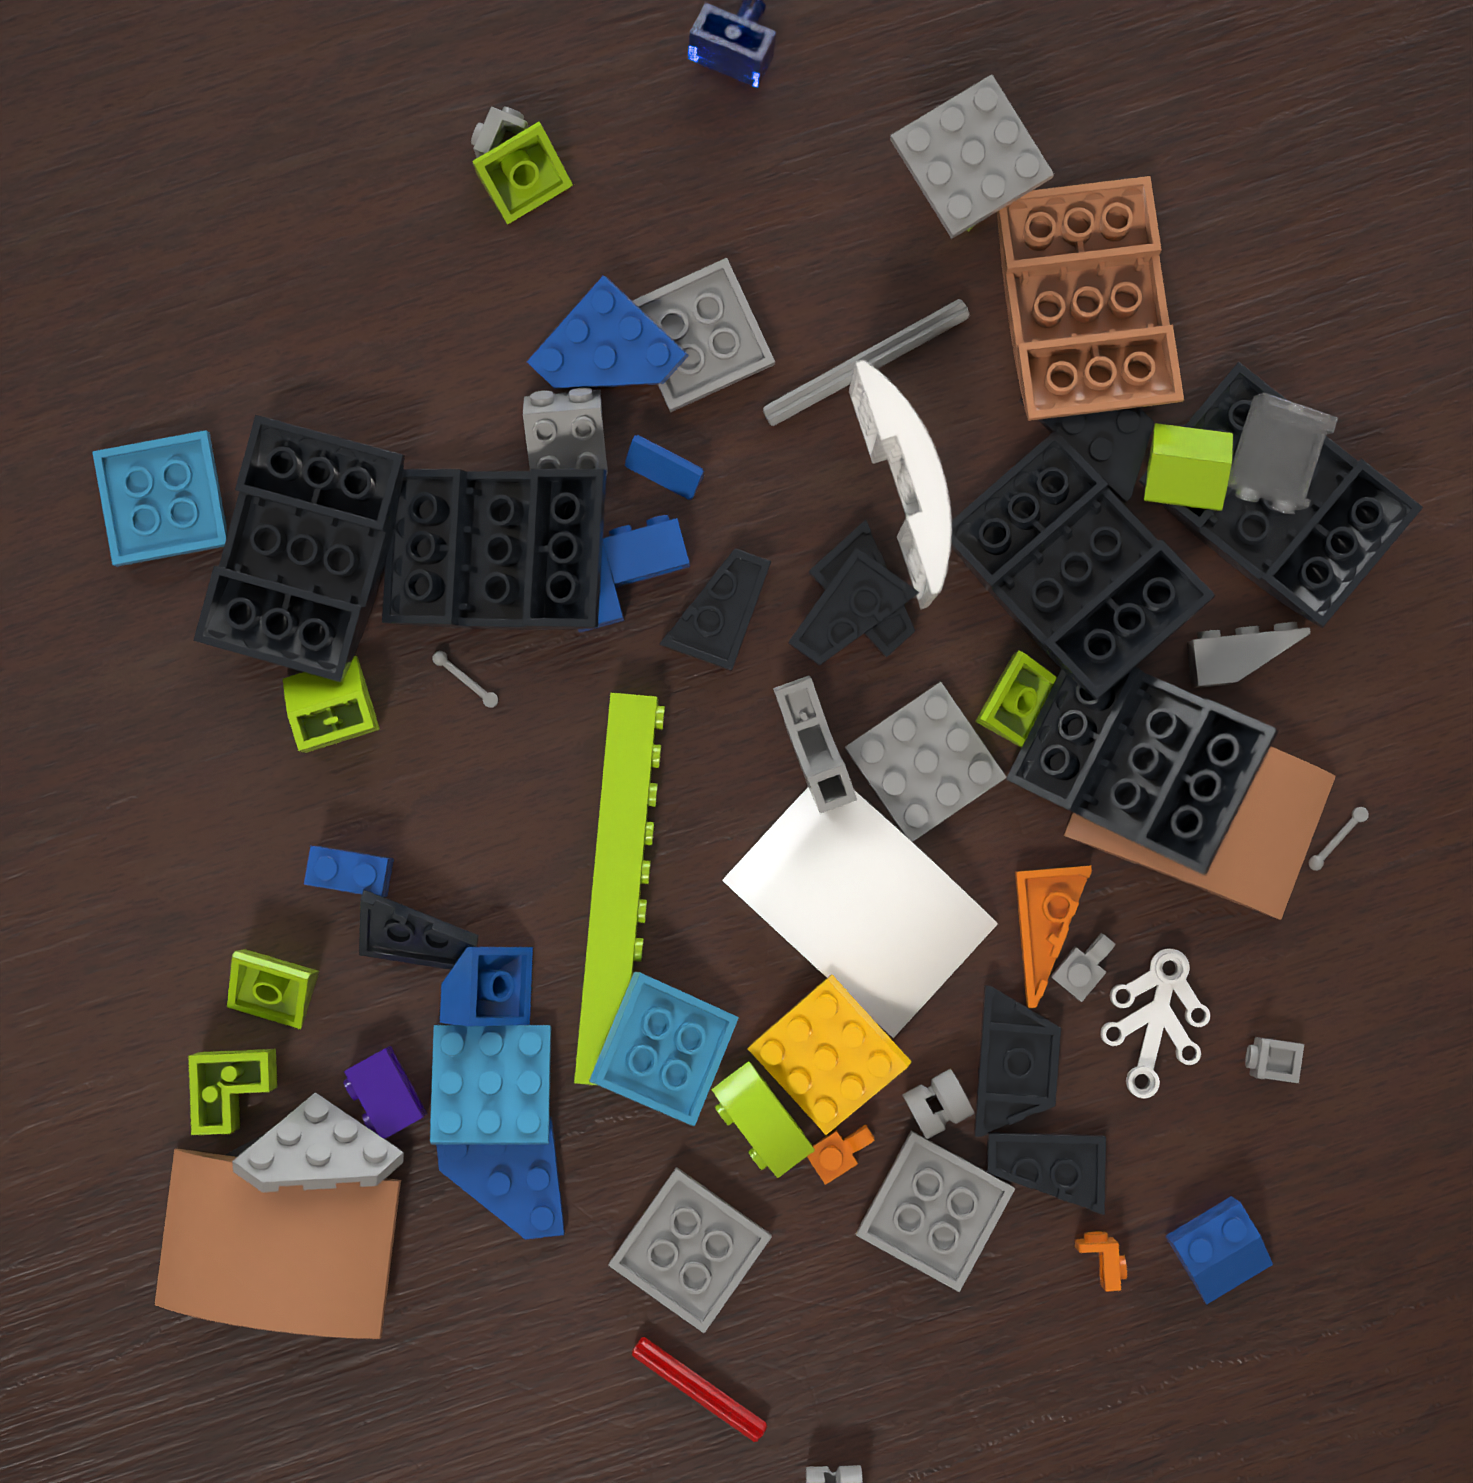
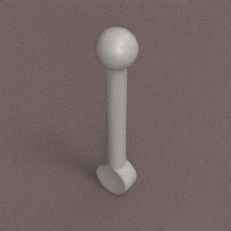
(489, 699)
(1359, 815)

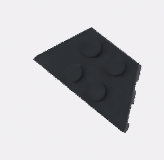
(1109, 442)
(1014, 1063)

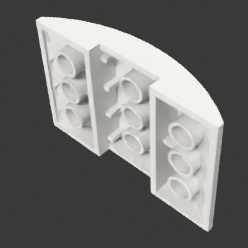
(898, 435)
(861, 905)

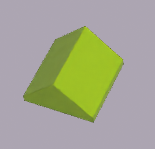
(522, 173)
(1189, 467)
(1017, 698)
(270, 987)

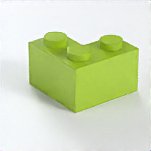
(216, 1084)

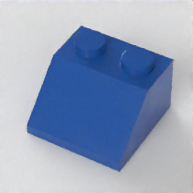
(1220, 1249)

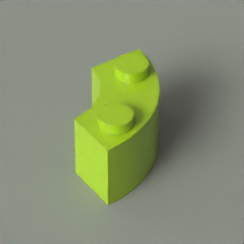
(762, 1120)

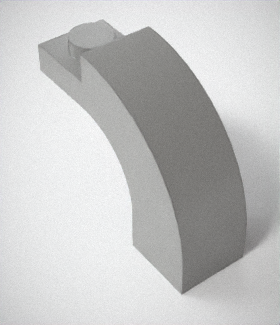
(814, 744)

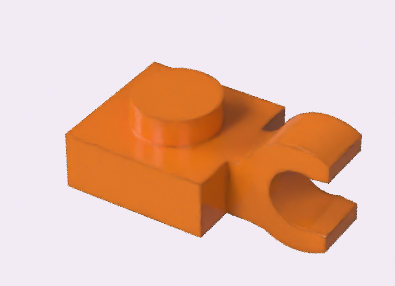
(835, 1155)

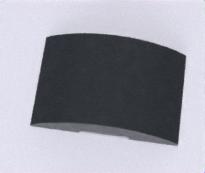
(303, 549)
(497, 549)
(1307, 556)
(1076, 566)
(1145, 763)

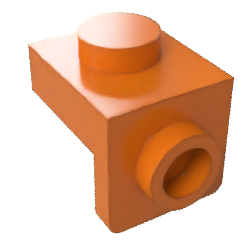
(1111, 1265)

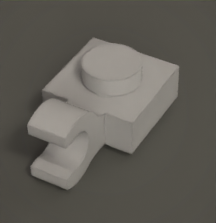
(1080, 970)

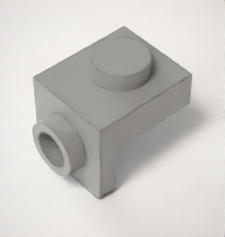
(490, 134)
(1275, 1059)

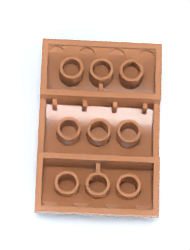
(1088, 299)
(1262, 847)
(278, 1257)

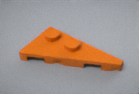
(1045, 910)

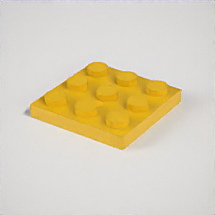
(829, 1054)

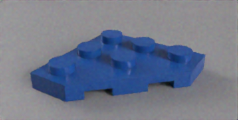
(607, 345)
(511, 1182)

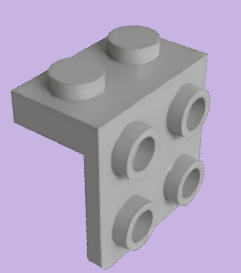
(565, 430)

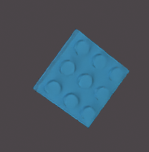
(160, 498)
(664, 1049)
(491, 1085)

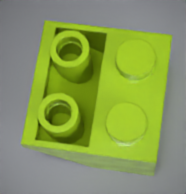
(328, 710)

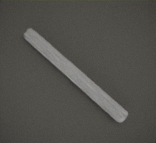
(875, 356)

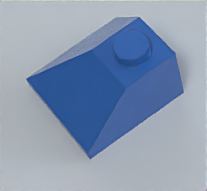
(488, 988)

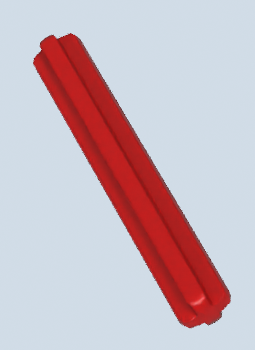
(699, 1389)

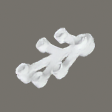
(1158, 1016)

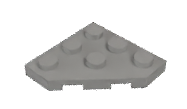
(317, 1150)

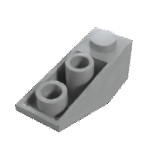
(1231, 658)

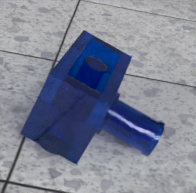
(733, 42)

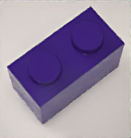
(384, 1093)

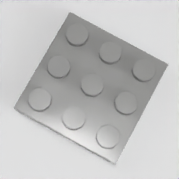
(971, 156)
(713, 326)
(925, 762)
(935, 1211)
(690, 1250)

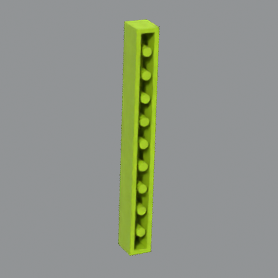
(618, 869)

